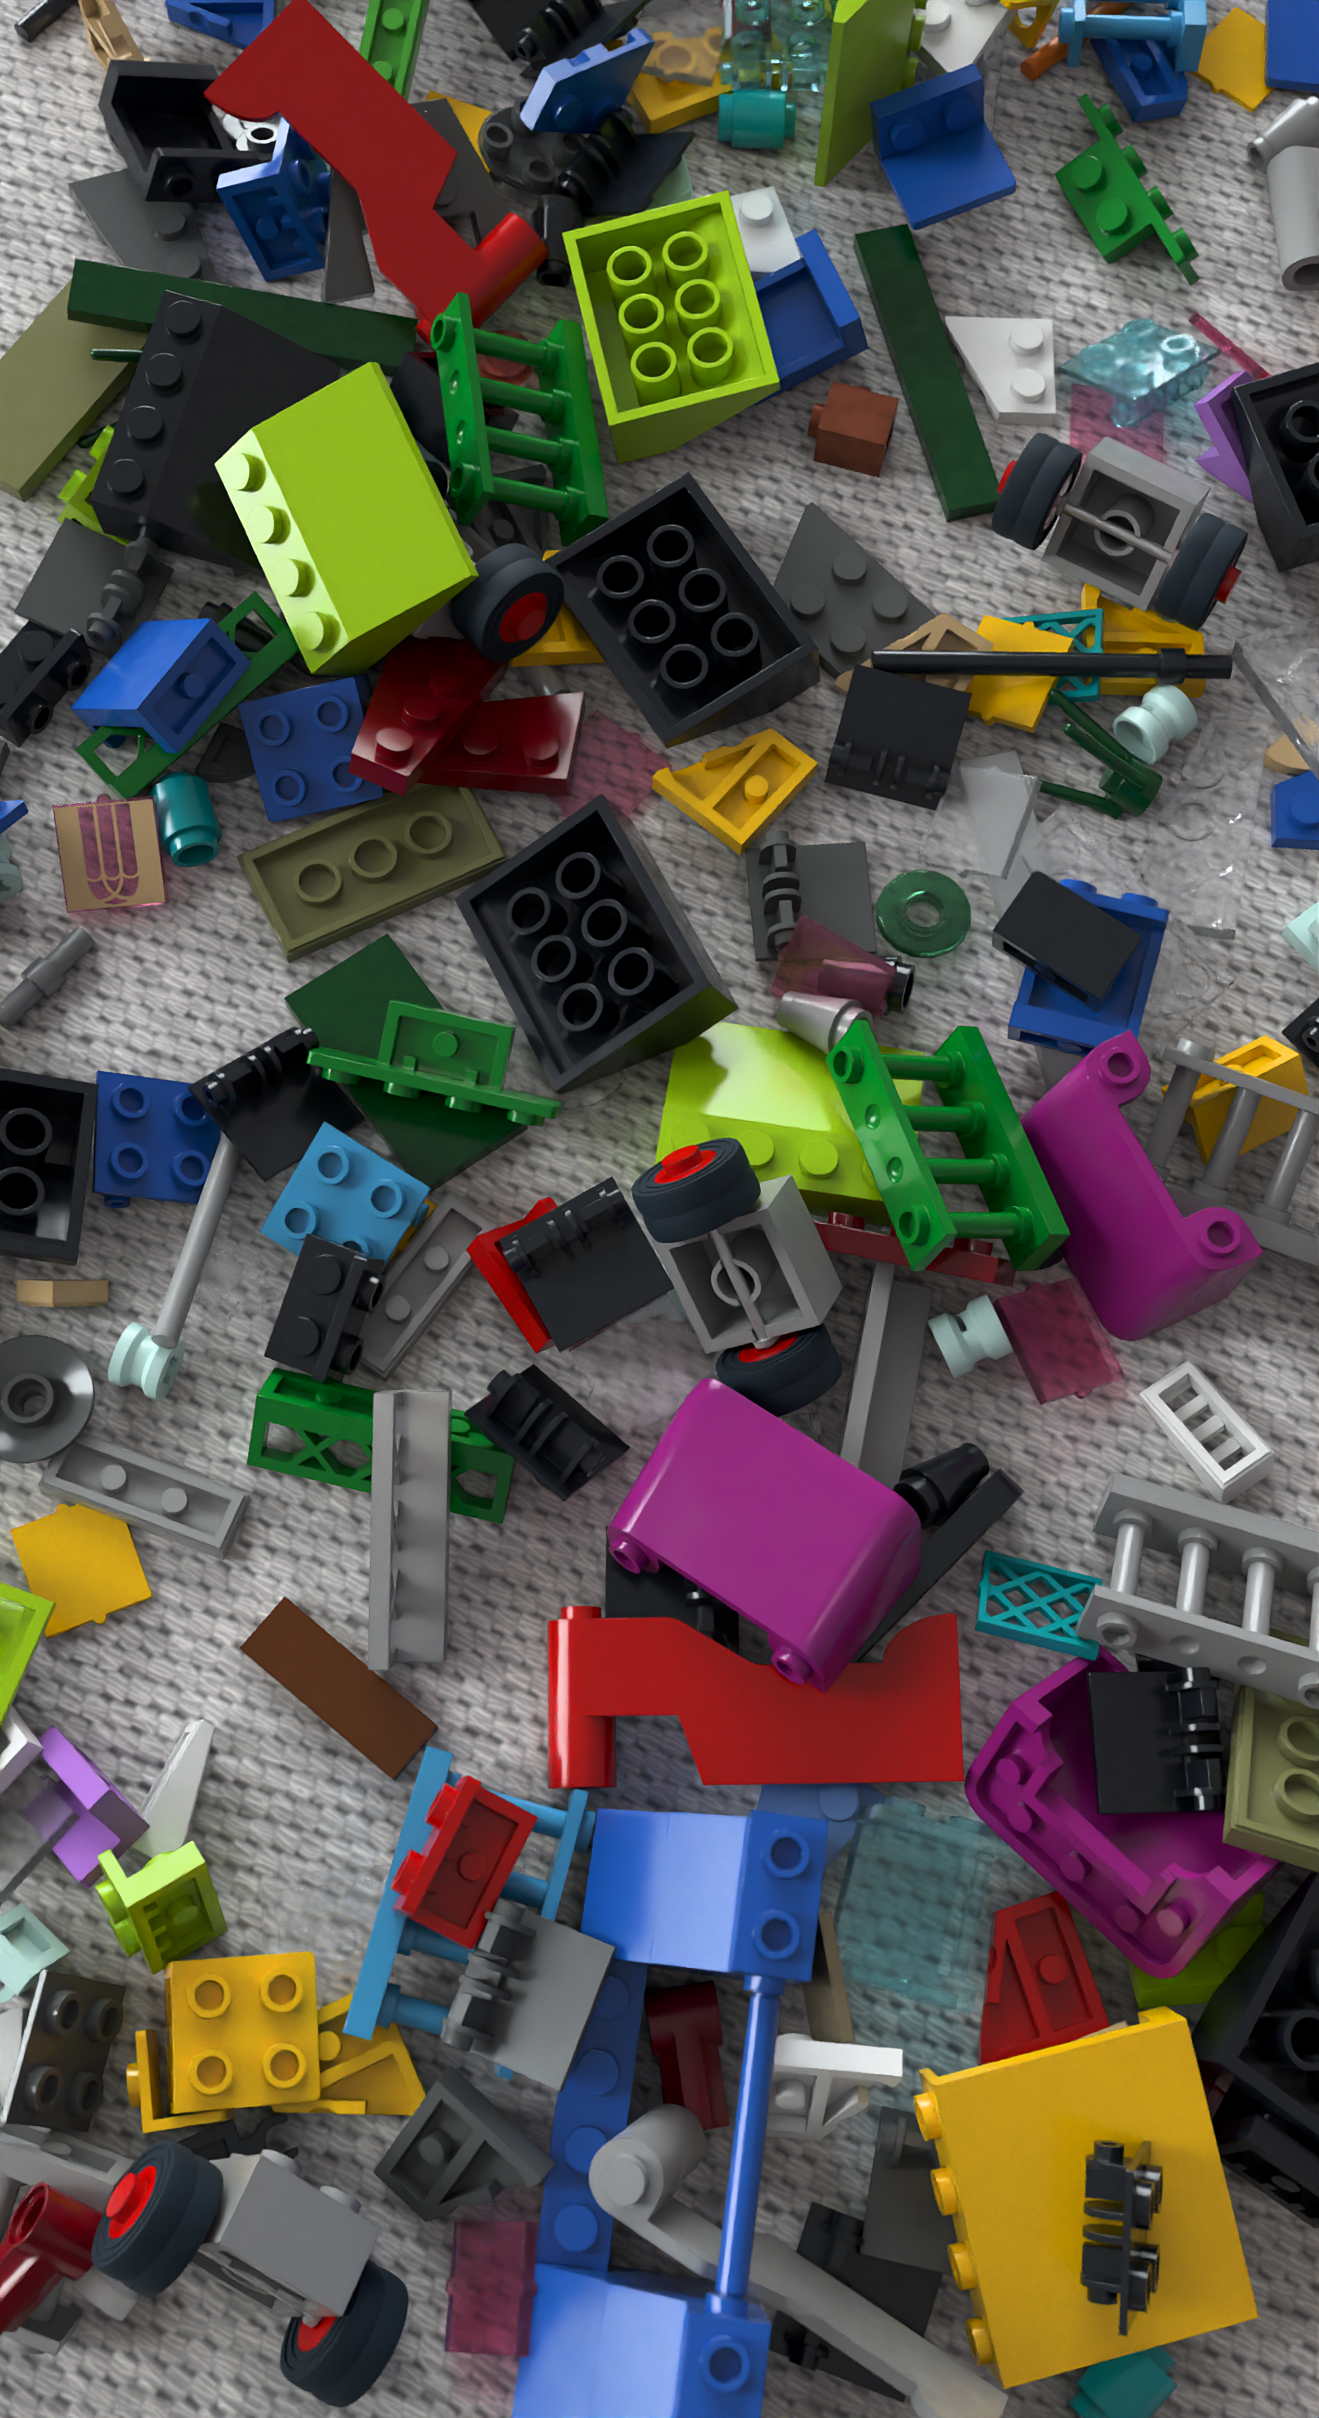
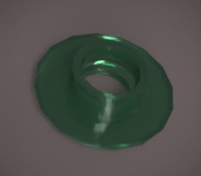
(927, 888)

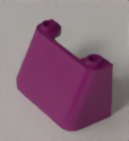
(1127, 1237)
(770, 1530)
(1143, 1879)

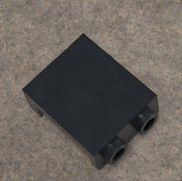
(169, 129)

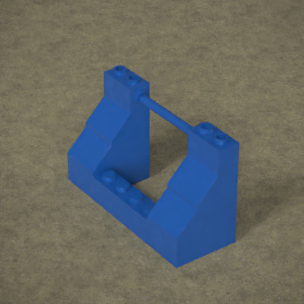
(698, 1900)

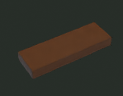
(339, 1688)

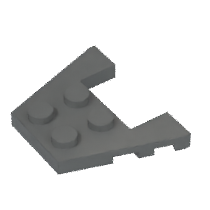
(466, 193)

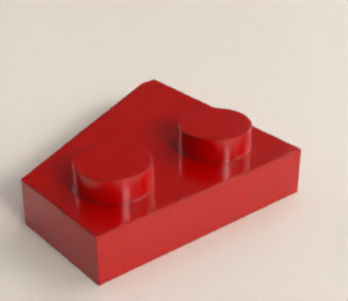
(1036, 1982)

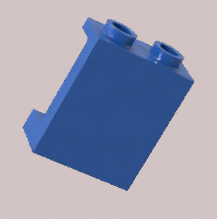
(808, 315)
(163, 681)
(1059, 1022)

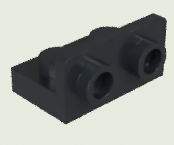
(35, 675)
(326, 1309)
(1268, 2158)

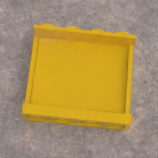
(1015, 2186)

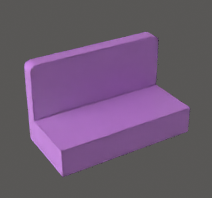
(105, 1814)

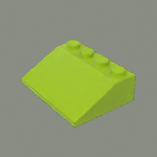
(865, 64)
(671, 322)
(346, 522)
(782, 1109)

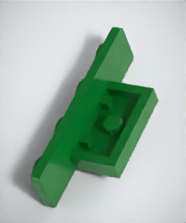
(1112, 200)
(441, 1055)

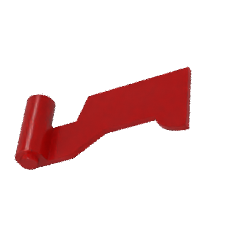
(386, 155)
(745, 1717)

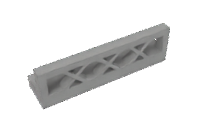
(885, 1375)
(409, 1527)

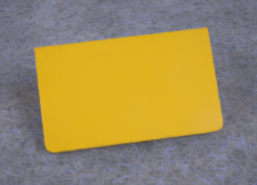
(1213, 1097)

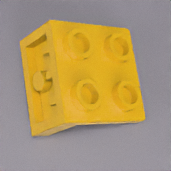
(241, 2032)

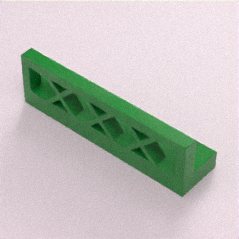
(155, 759)
(347, 1414)

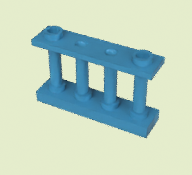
(1182, 29)
(379, 2001)

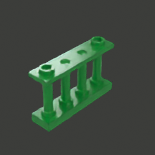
(563, 406)
(988, 1130)

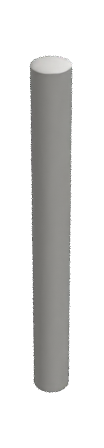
(196, 1245)

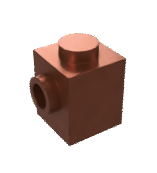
(853, 428)

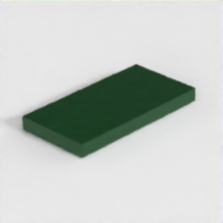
(349, 1015)

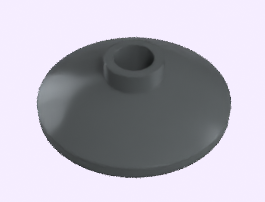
(46, 1369)

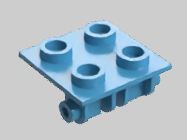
(347, 1197)

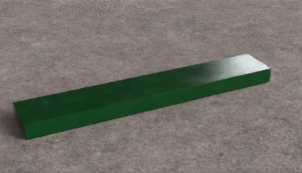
(342, 334)
(927, 372)

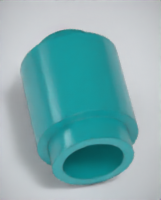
(756, 118)
(186, 819)
(1125, 2386)

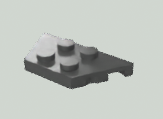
(843, 595)

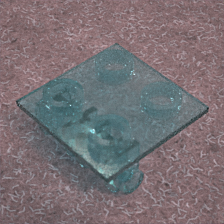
(776, 39)
(1142, 369)

